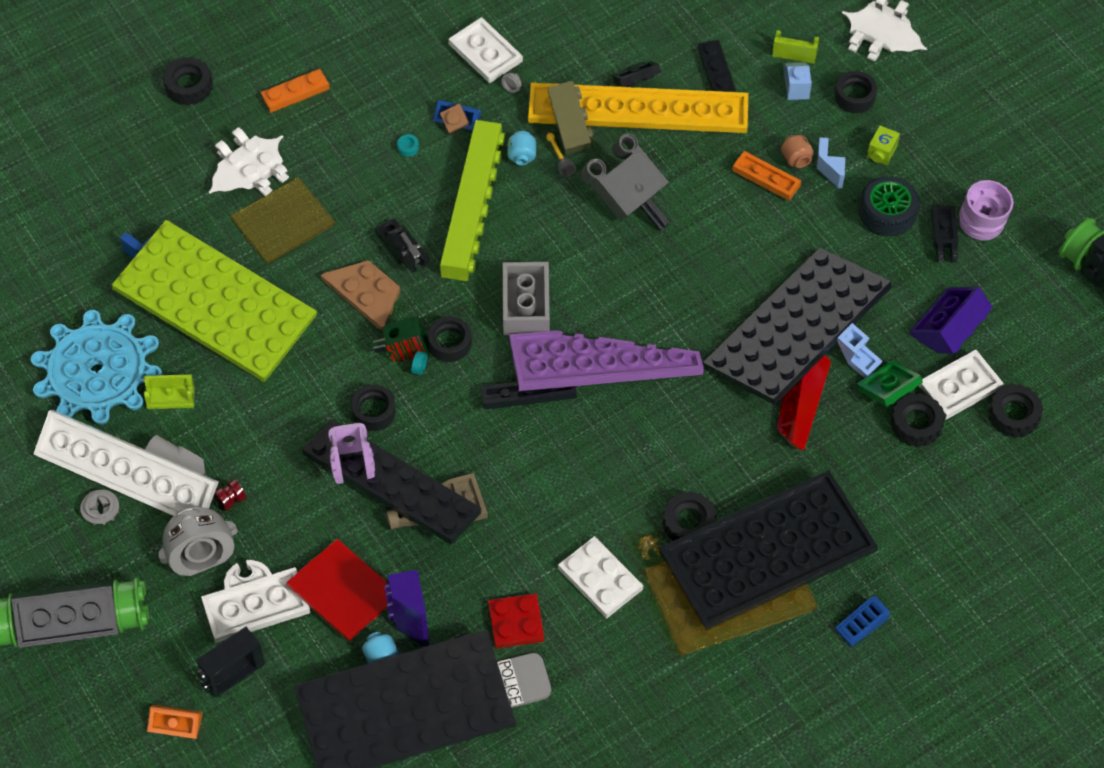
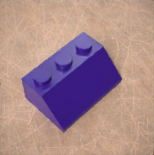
(952, 319)
(407, 605)

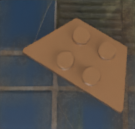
(365, 290)

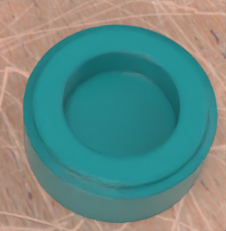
(407, 145)
(419, 363)

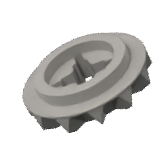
(90, 503)

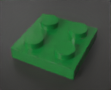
(889, 383)

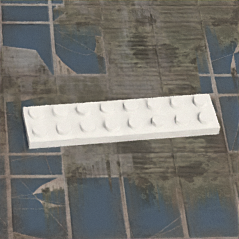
(122, 465)

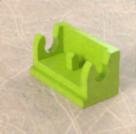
(795, 49)
(169, 391)

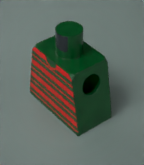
(403, 339)

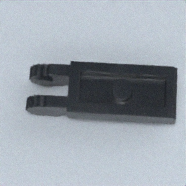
(945, 231)

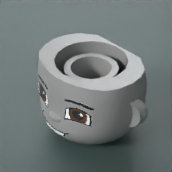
(197, 541)

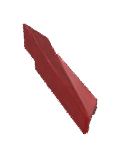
(801, 403)

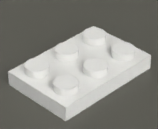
(485, 50)
(961, 383)
(600, 577)

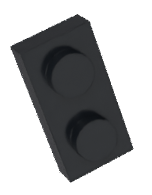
(641, 72)

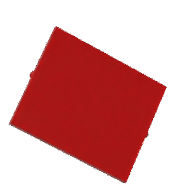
(341, 589)

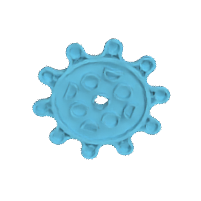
(93, 344)

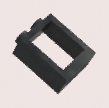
(230, 662)

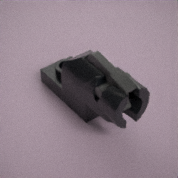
(402, 245)

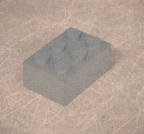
(525, 297)

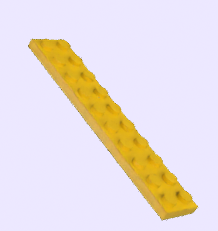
(650, 108)

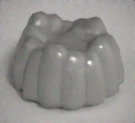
(511, 82)

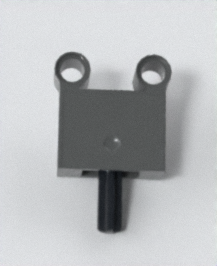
(629, 183)

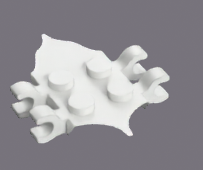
(883, 28)
(249, 164)

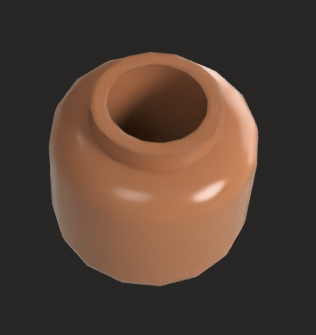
(797, 151)

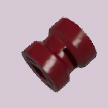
(229, 495)

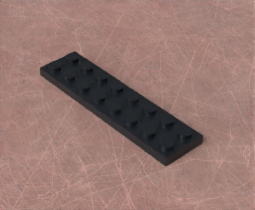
(399, 487)

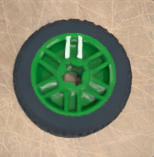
(889, 206)

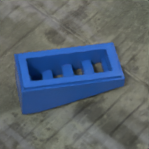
(881, 616)

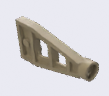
(463, 485)

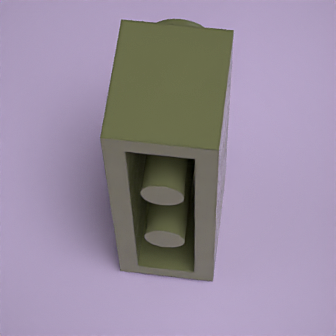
(570, 117)

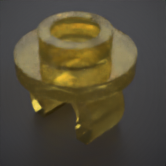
(646, 543)

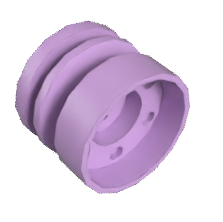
(985, 210)

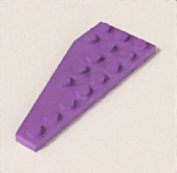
(561, 360)

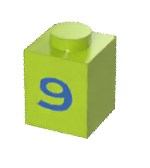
(883, 145)

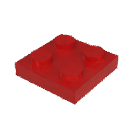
(516, 621)

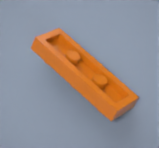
(295, 90)
(766, 175)

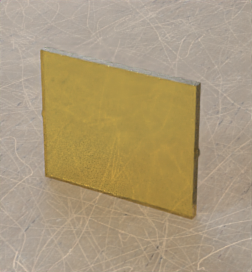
(283, 220)

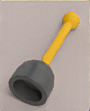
(565, 165)

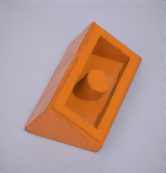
(174, 721)

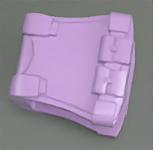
(340, 447)

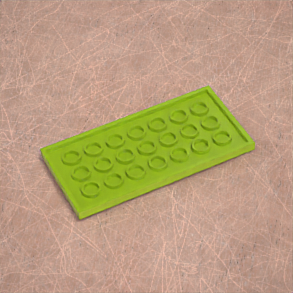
(214, 300)

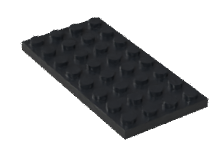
(797, 325)
(767, 550)
(406, 704)

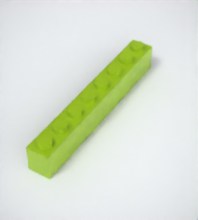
(471, 201)

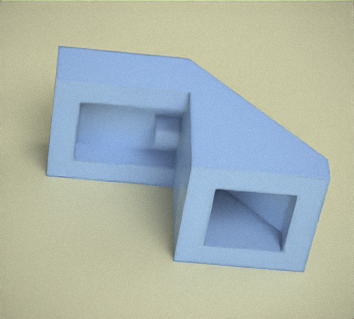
(830, 166)
(857, 355)

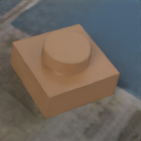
(454, 118)

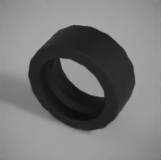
(851, 104)
(446, 324)
(372, 392)

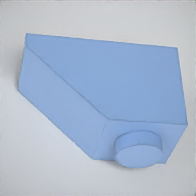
(797, 80)

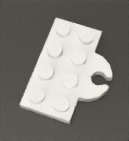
(252, 601)

